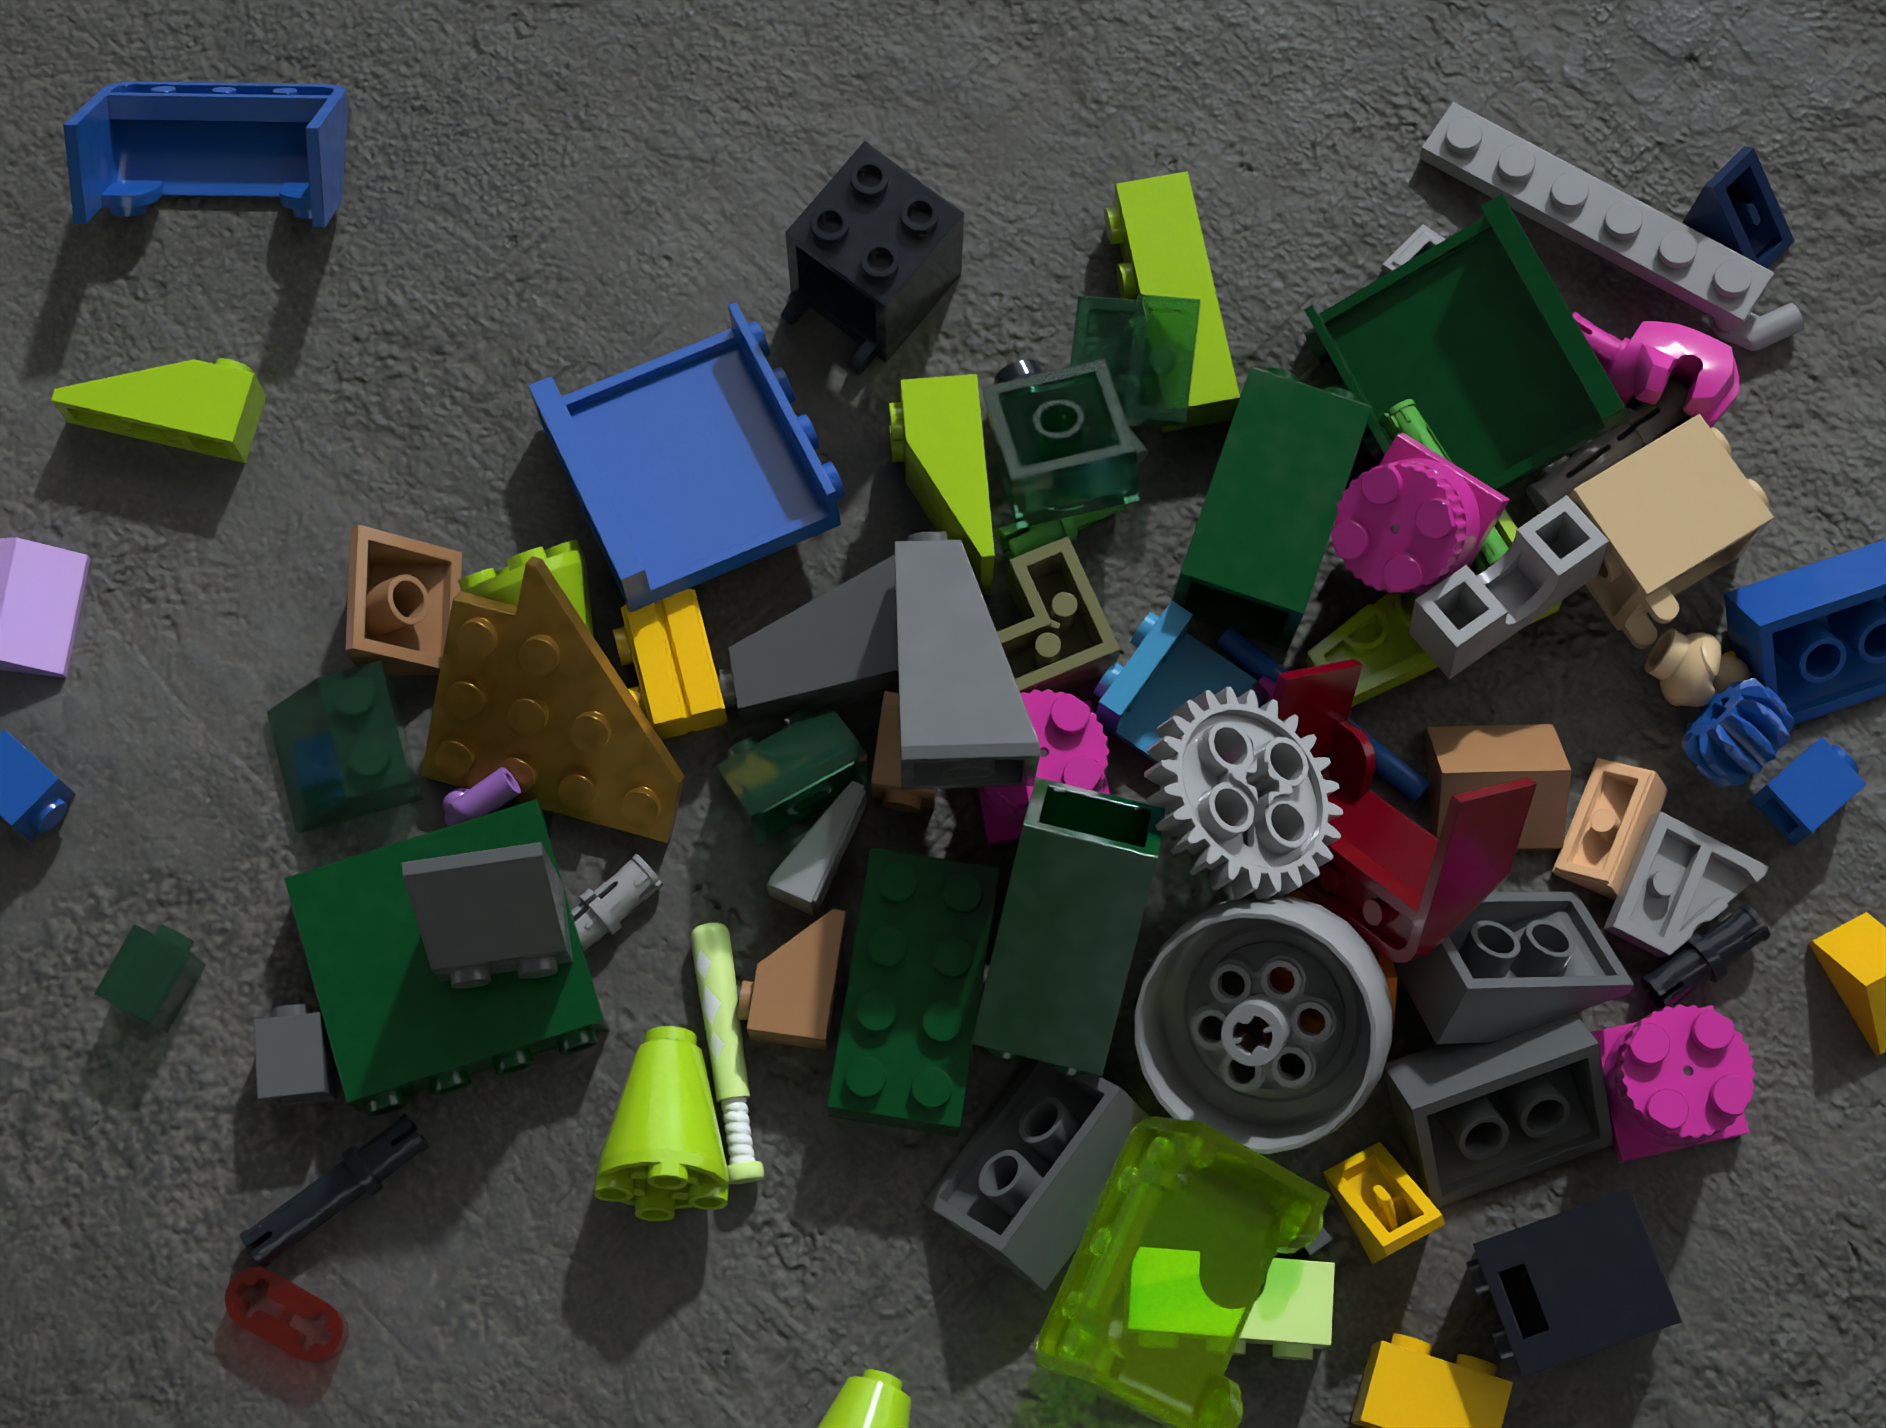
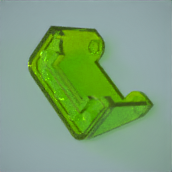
(1175, 1272)

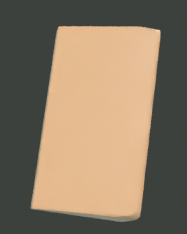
(1609, 826)

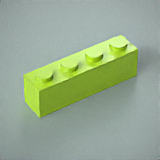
(1168, 257)

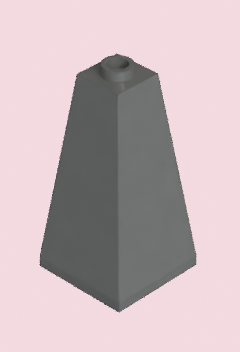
(821, 654)
(955, 686)

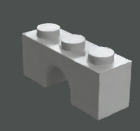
(1541, 568)

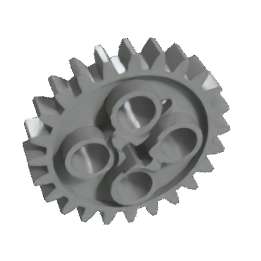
(1243, 794)

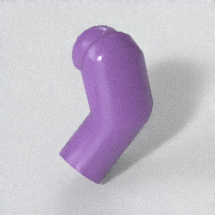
(481, 799)

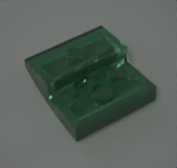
(1146, 350)

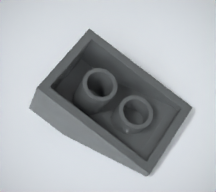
(490, 914)
(1514, 968)

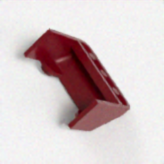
(1387, 871)

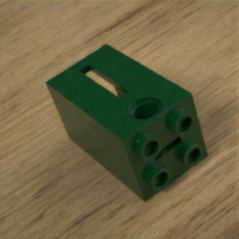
(1271, 506)
(1069, 927)

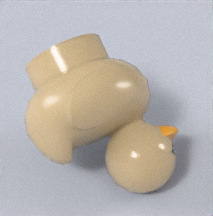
(1693, 668)

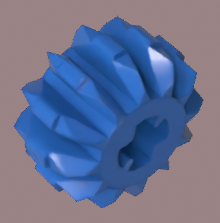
(1737, 733)

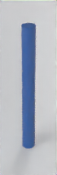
(1261, 664)

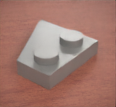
(1677, 885)

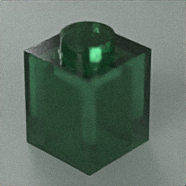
(152, 976)

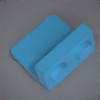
(1161, 677)

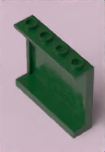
(1478, 349)
(385, 1007)

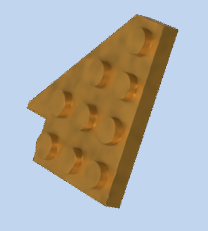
(548, 706)

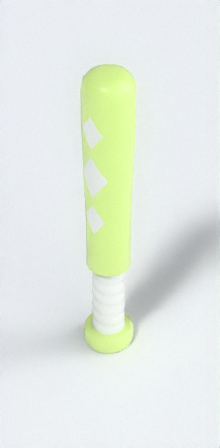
(724, 1036)

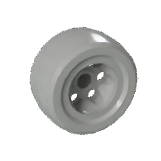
(1331, 973)

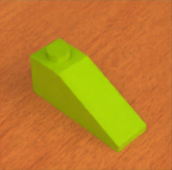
(176, 405)

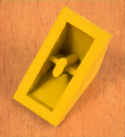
(1857, 968)
(1381, 1202)

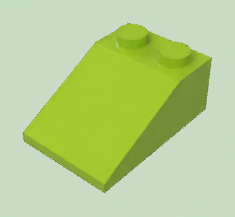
(944, 461)

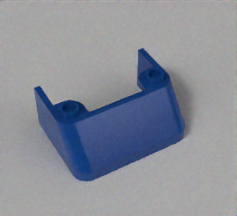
(208, 141)

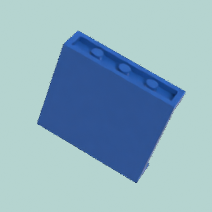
(691, 463)

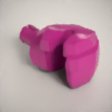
(1668, 353)

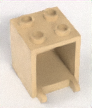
(1669, 523)

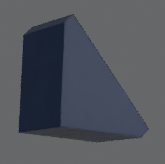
(1742, 211)

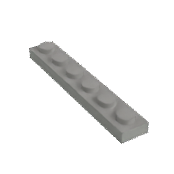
(1597, 216)

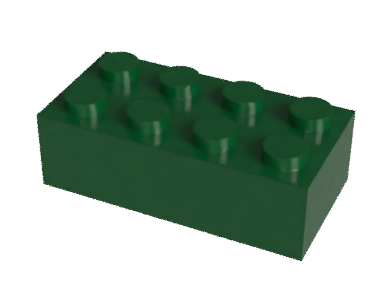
(913, 992)

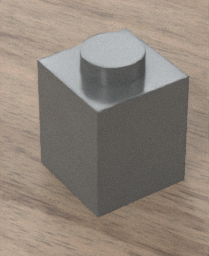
(293, 1058)

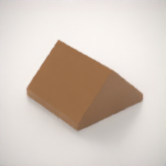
(399, 601)
(1490, 755)

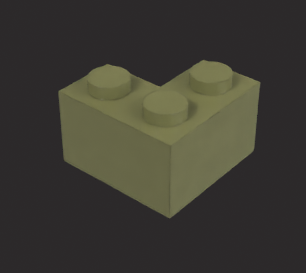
(1063, 627)

